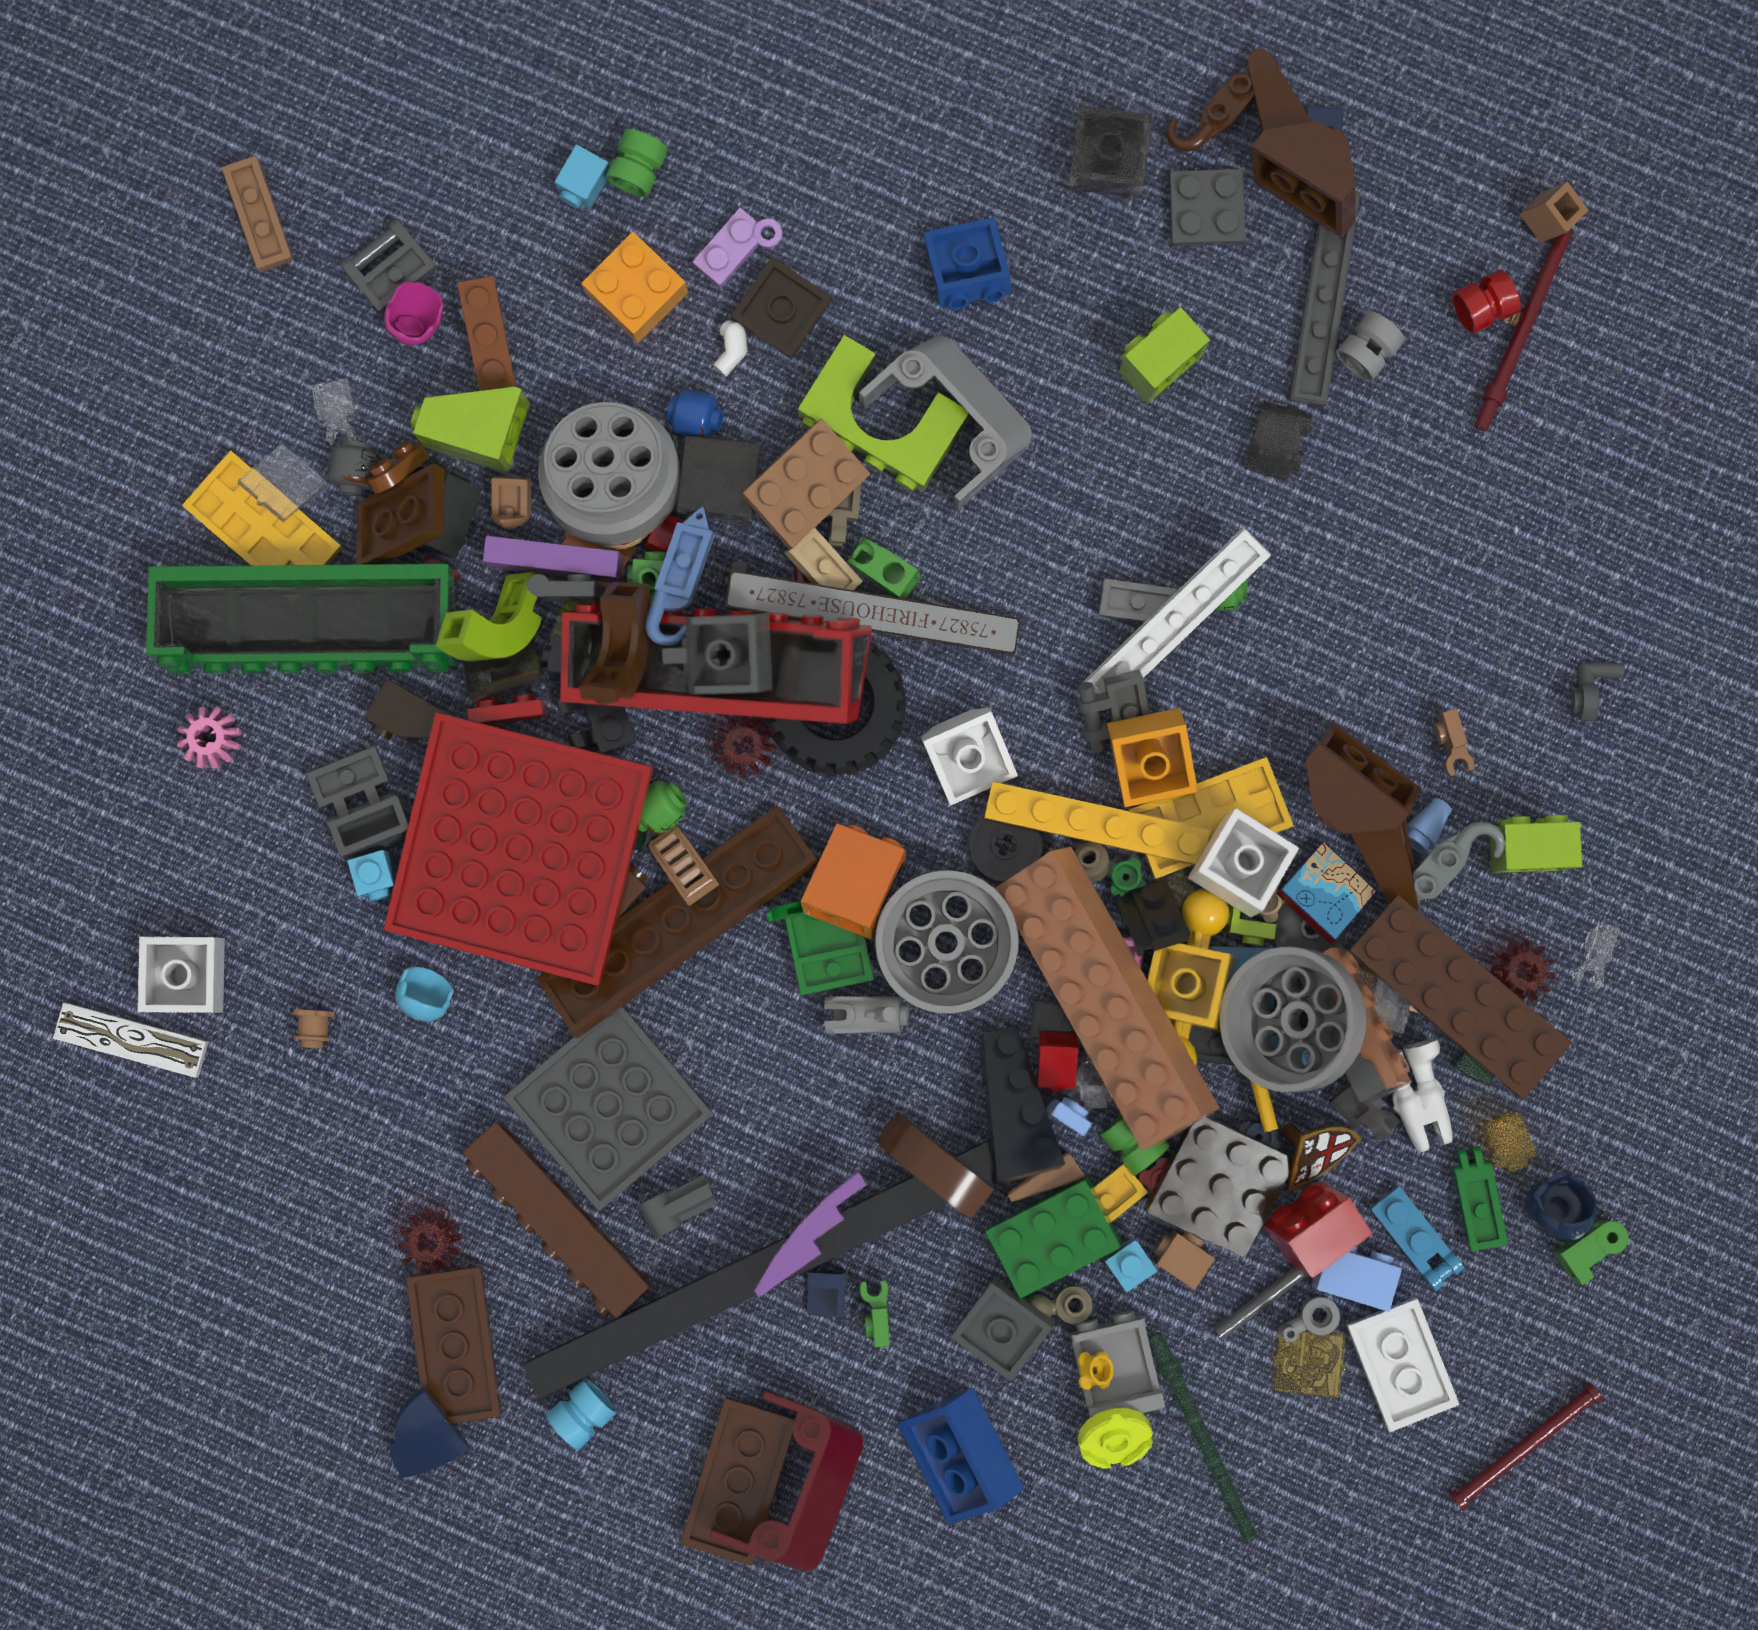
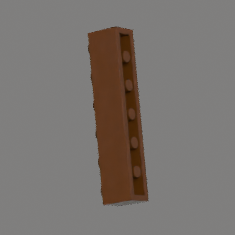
(557, 1219)

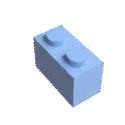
(1361, 1279)

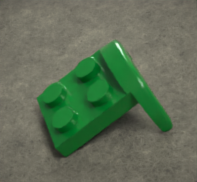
(821, 952)

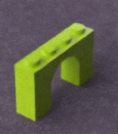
(909, 458)

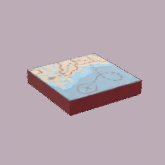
(1326, 892)

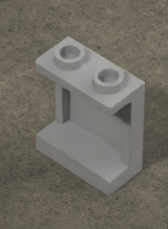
(1128, 1348)

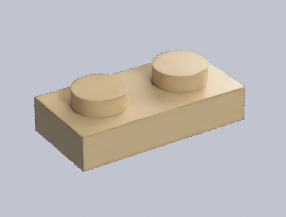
(822, 563)

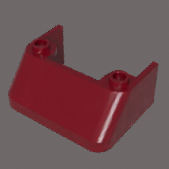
(822, 1495)

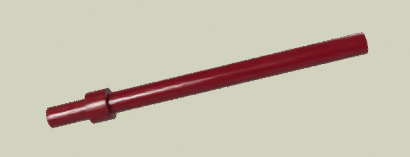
(1496, 392)

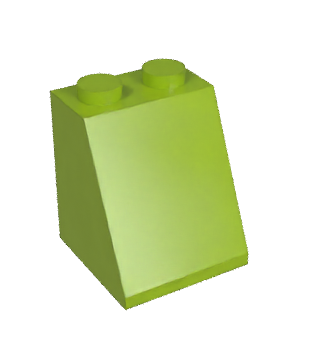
(474, 425)

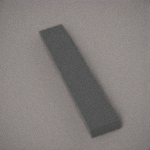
(1322, 315)

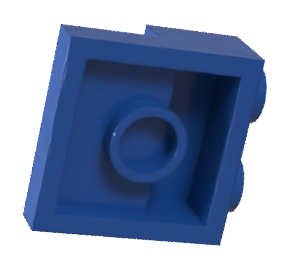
(968, 263)

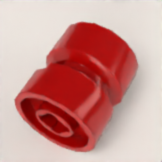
(1480, 304)

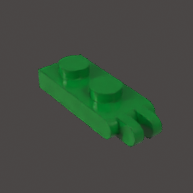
(1479, 1201)

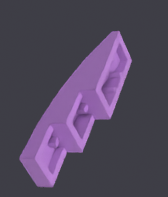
(801, 1244)

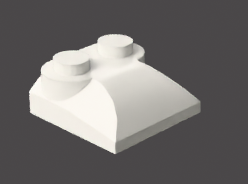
(968, 754)

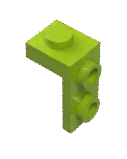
(1251, 931)

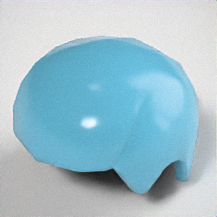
(423, 994)

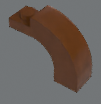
(623, 644)
(934, 1166)

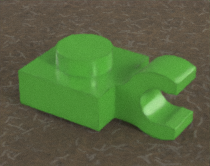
(877, 1323)

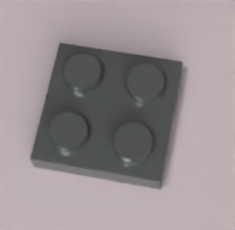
(1207, 207)
(1002, 1329)

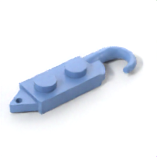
(679, 575)

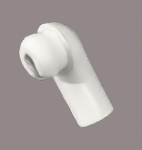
(735, 347)

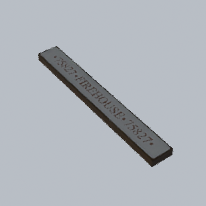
(884, 613)

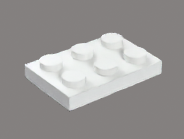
(1402, 1364)

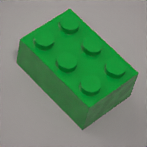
(1053, 1236)

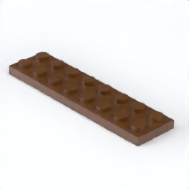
(668, 931)

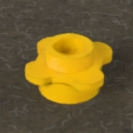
(1102, 1370)

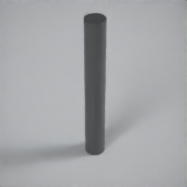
(1259, 1302)

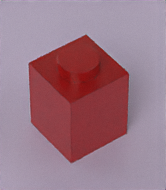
(1057, 1060)

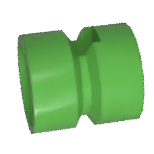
(635, 166)
(1119, 1137)

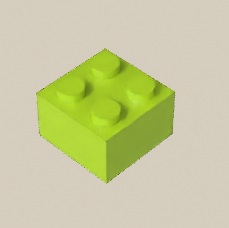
(1163, 355)
(1538, 846)

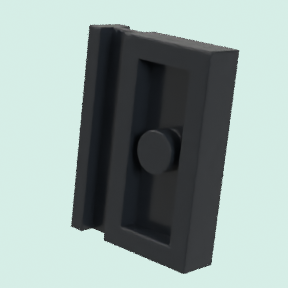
(1152, 917)

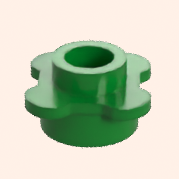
(1129, 867)

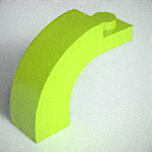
(510, 629)

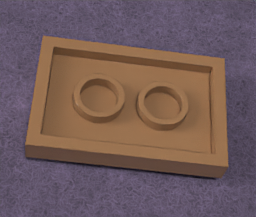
(805, 484)

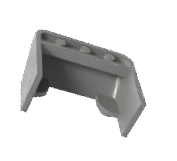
(1003, 429)

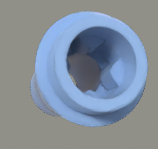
(1427, 825)

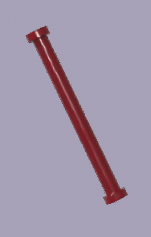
(1526, 1446)

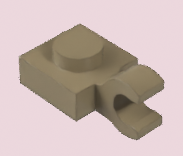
(846, 511)

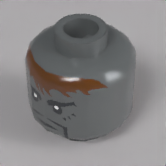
(351, 467)

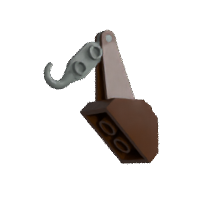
(1371, 801)

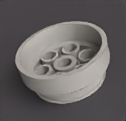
(601, 515)
(983, 906)
(1249, 1023)

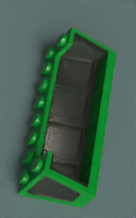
(299, 617)

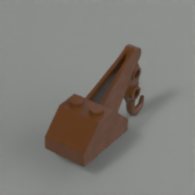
(1293, 155)

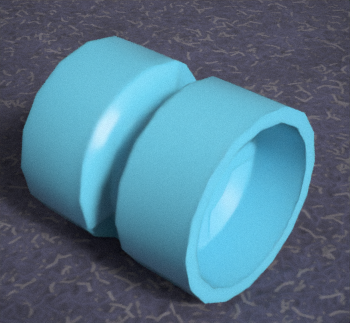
(585, 1410)

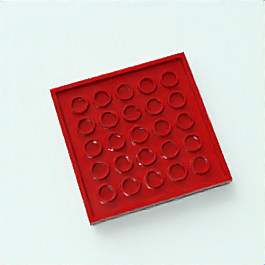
(518, 848)

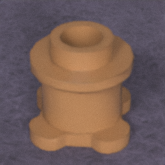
(312, 1027)

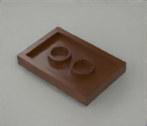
(401, 517)

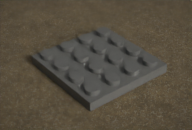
(608, 1106)

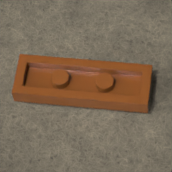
(486, 333)

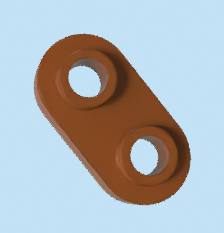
(390, 472)

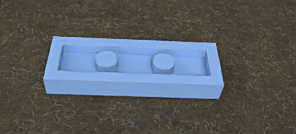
(1070, 1114)

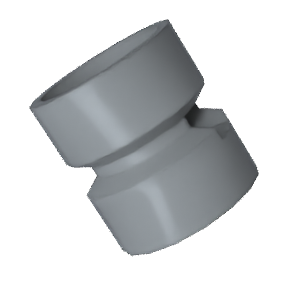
(1365, 352)

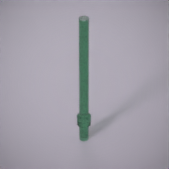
(1171, 1370)

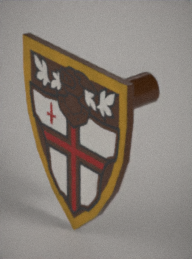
(1317, 1151)

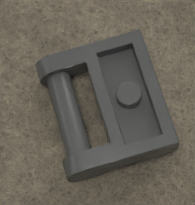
(402, 266)
(576, 588)

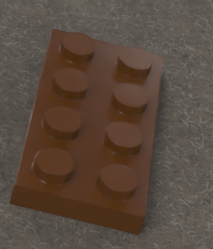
(455, 1343)
(738, 1477)

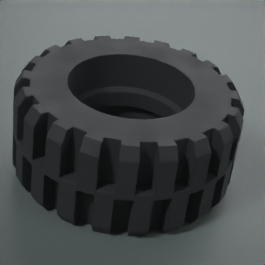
(865, 746)

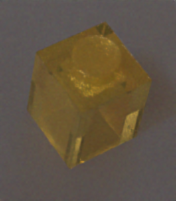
(1508, 1141)

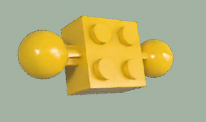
(1191, 977)

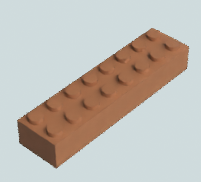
(1107, 998)

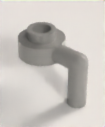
(1305, 1321)

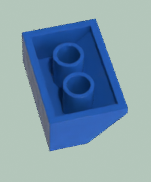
(961, 1456)

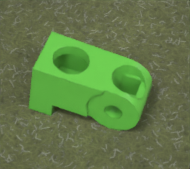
(884, 569)
(1602, 1239)

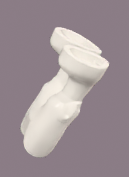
(1426, 1103)

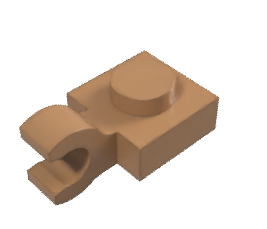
(1451, 734)

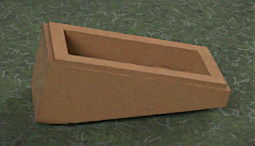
(668, 849)
(1046, 1181)

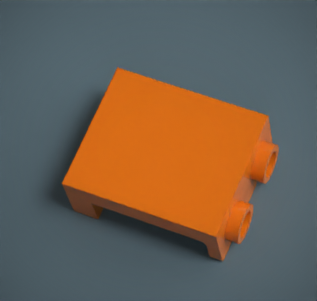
(853, 880)

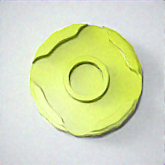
(1115, 1437)

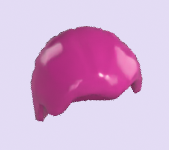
(413, 313)

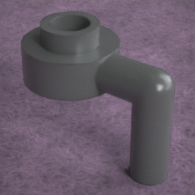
(1586, 700)

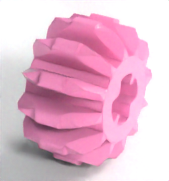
(206, 724)

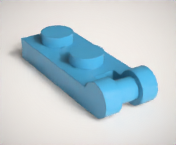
(1415, 1237)

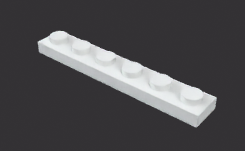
(1184, 609)

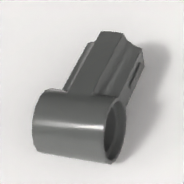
(672, 1208)

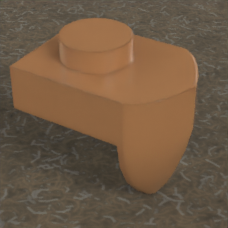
(510, 501)

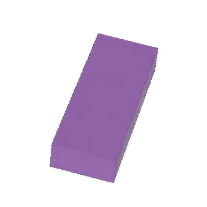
(552, 559)

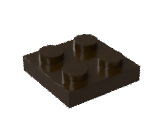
(781, 308)

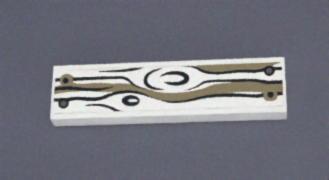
(130, 1040)

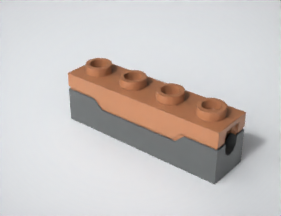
(1378, 1066)

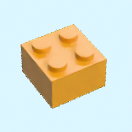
(635, 287)
(1152, 757)

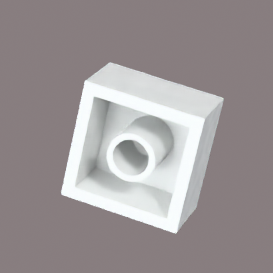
(1243, 863)
(181, 974)

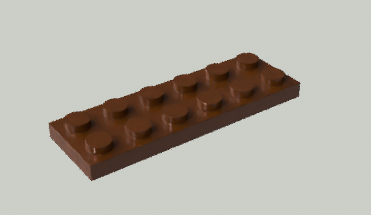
(1460, 997)

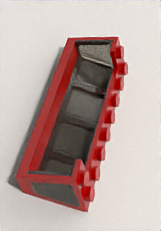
(813, 665)

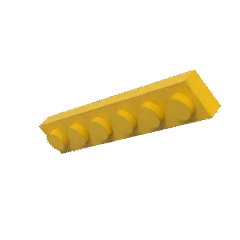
(1096, 823)

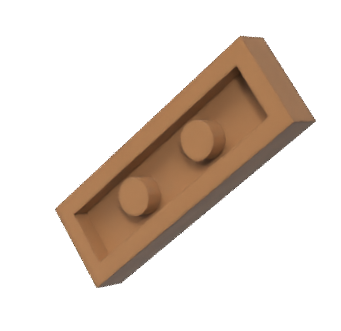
(257, 213)

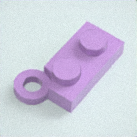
(734, 245)

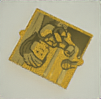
(1310, 1364)

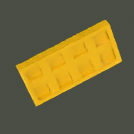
(252, 528)
(1247, 788)

